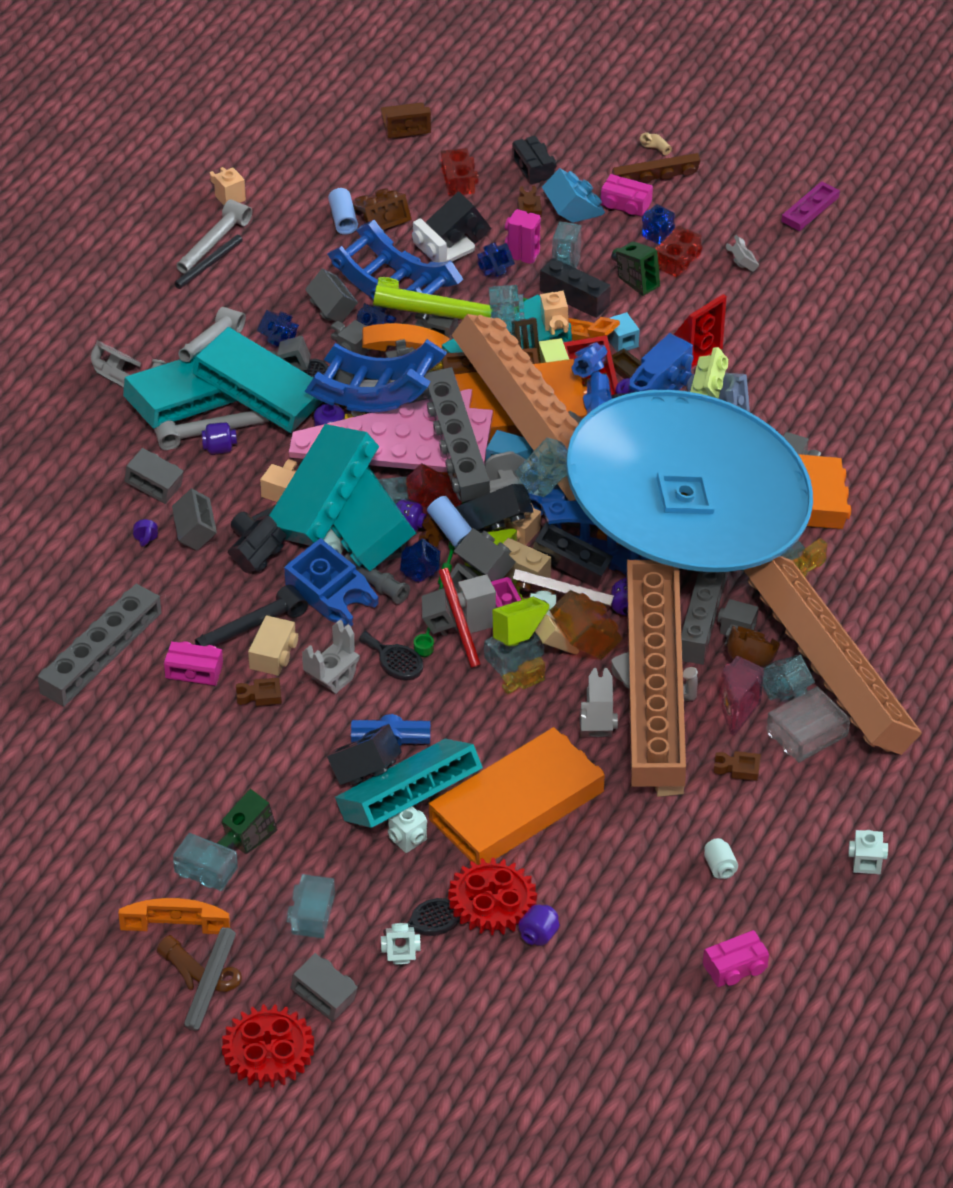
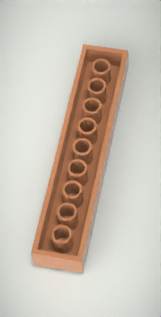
(516, 383)
(834, 655)
(655, 675)

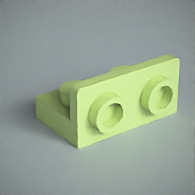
(710, 374)

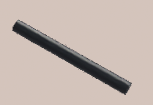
(207, 262)

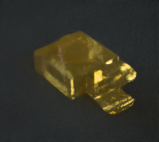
(812, 557)

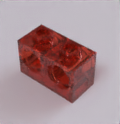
(458, 171)
(678, 251)
(427, 485)

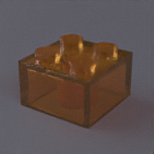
(586, 624)

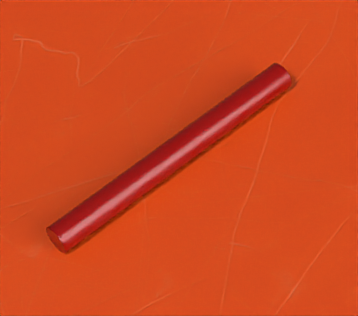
(459, 617)

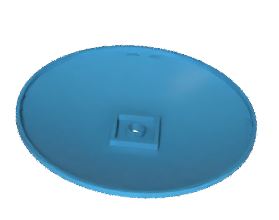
(739, 475)

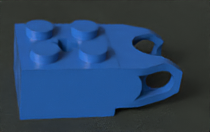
(664, 366)
(329, 582)

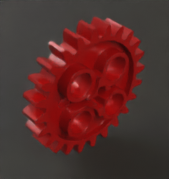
(491, 895)
(268, 1046)

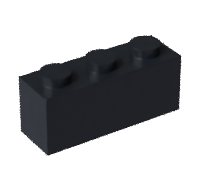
(579, 288)
(497, 508)
(573, 555)

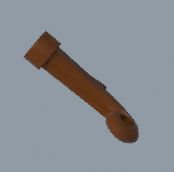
(172, 951)

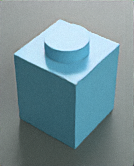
(625, 335)

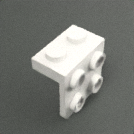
(436, 247)

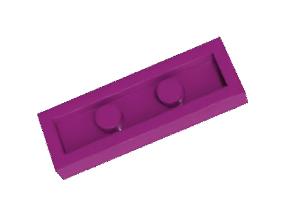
(810, 206)

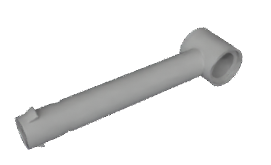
(232, 214)
(224, 318)
(170, 434)

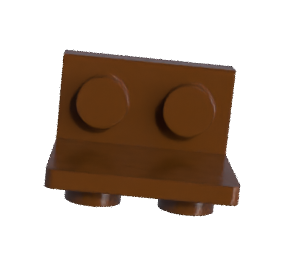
(406, 120)
(384, 207)

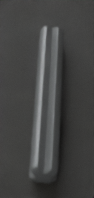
(209, 979)

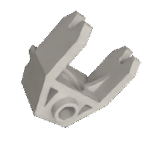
(337, 663)
(597, 713)

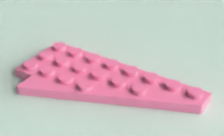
(403, 435)

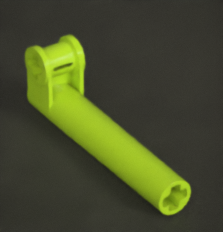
(390, 296)

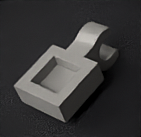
(743, 256)

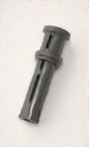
(383, 582)

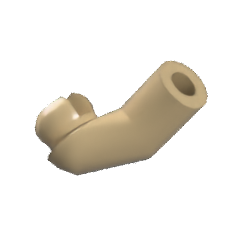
(655, 141)

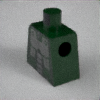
(638, 266)
(248, 823)

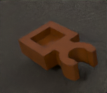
(529, 201)
(433, 532)
(263, 692)
(742, 765)

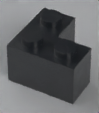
(458, 218)
(365, 756)

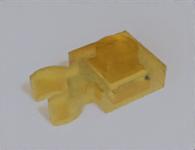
(528, 674)

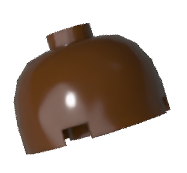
(751, 646)

